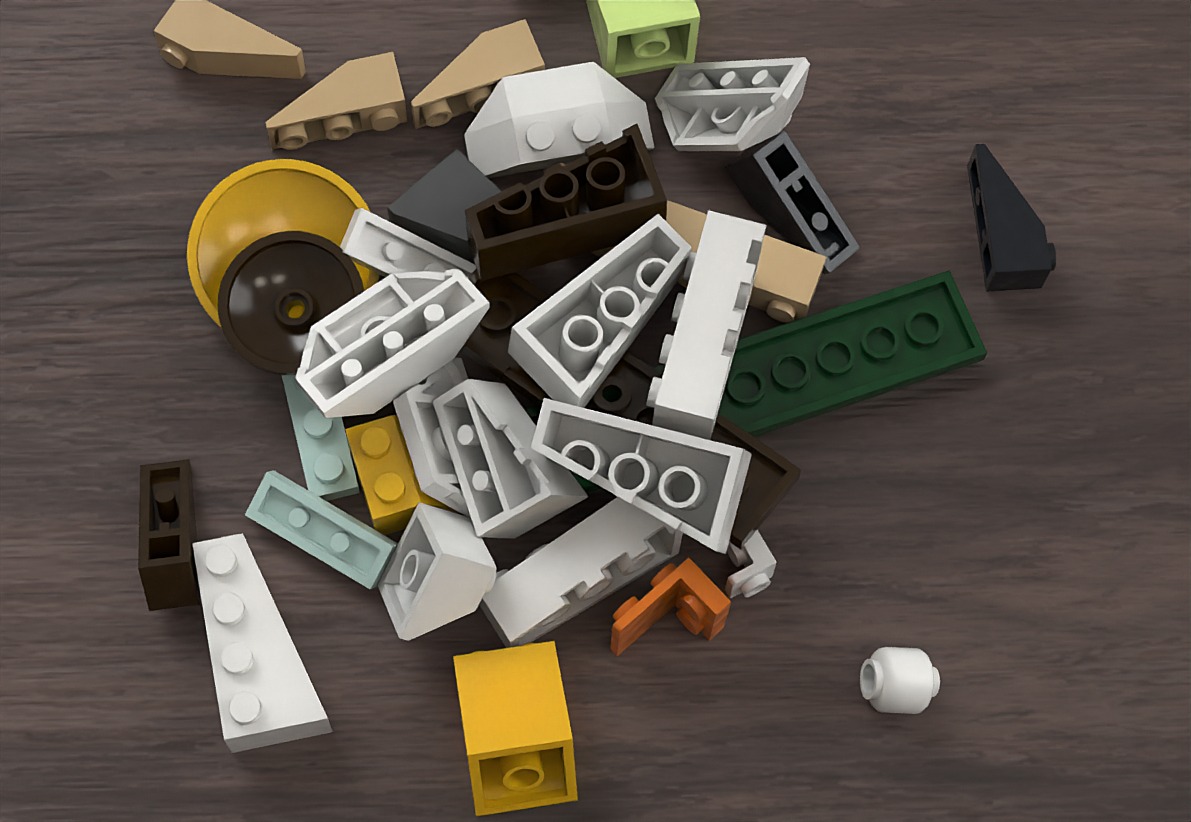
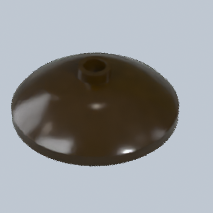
(272, 279)

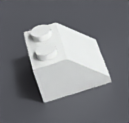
(435, 572)

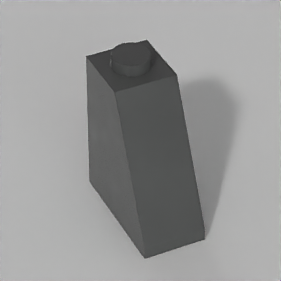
(438, 203)

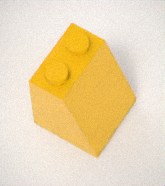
(516, 728)

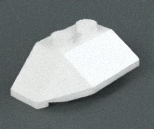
(730, 102)
(551, 119)
(388, 340)

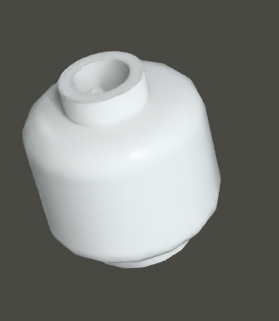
(899, 680)

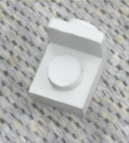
(758, 566)

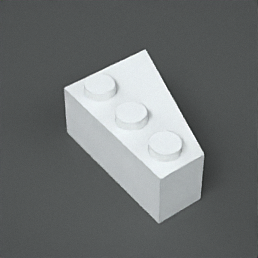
(500, 475)

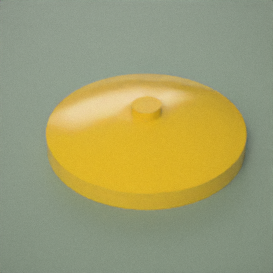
(262, 202)

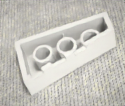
(594, 319)
(707, 325)
(577, 571)

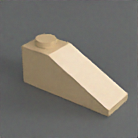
(223, 44)

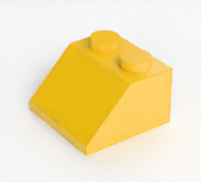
(387, 474)

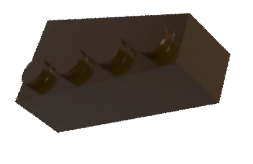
(568, 209)

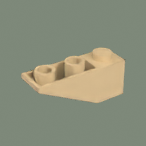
(475, 74)
(349, 100)

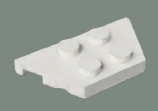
(425, 437)

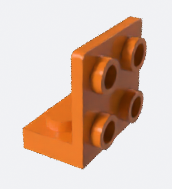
(699, 603)

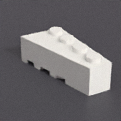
(662, 471)
(254, 663)

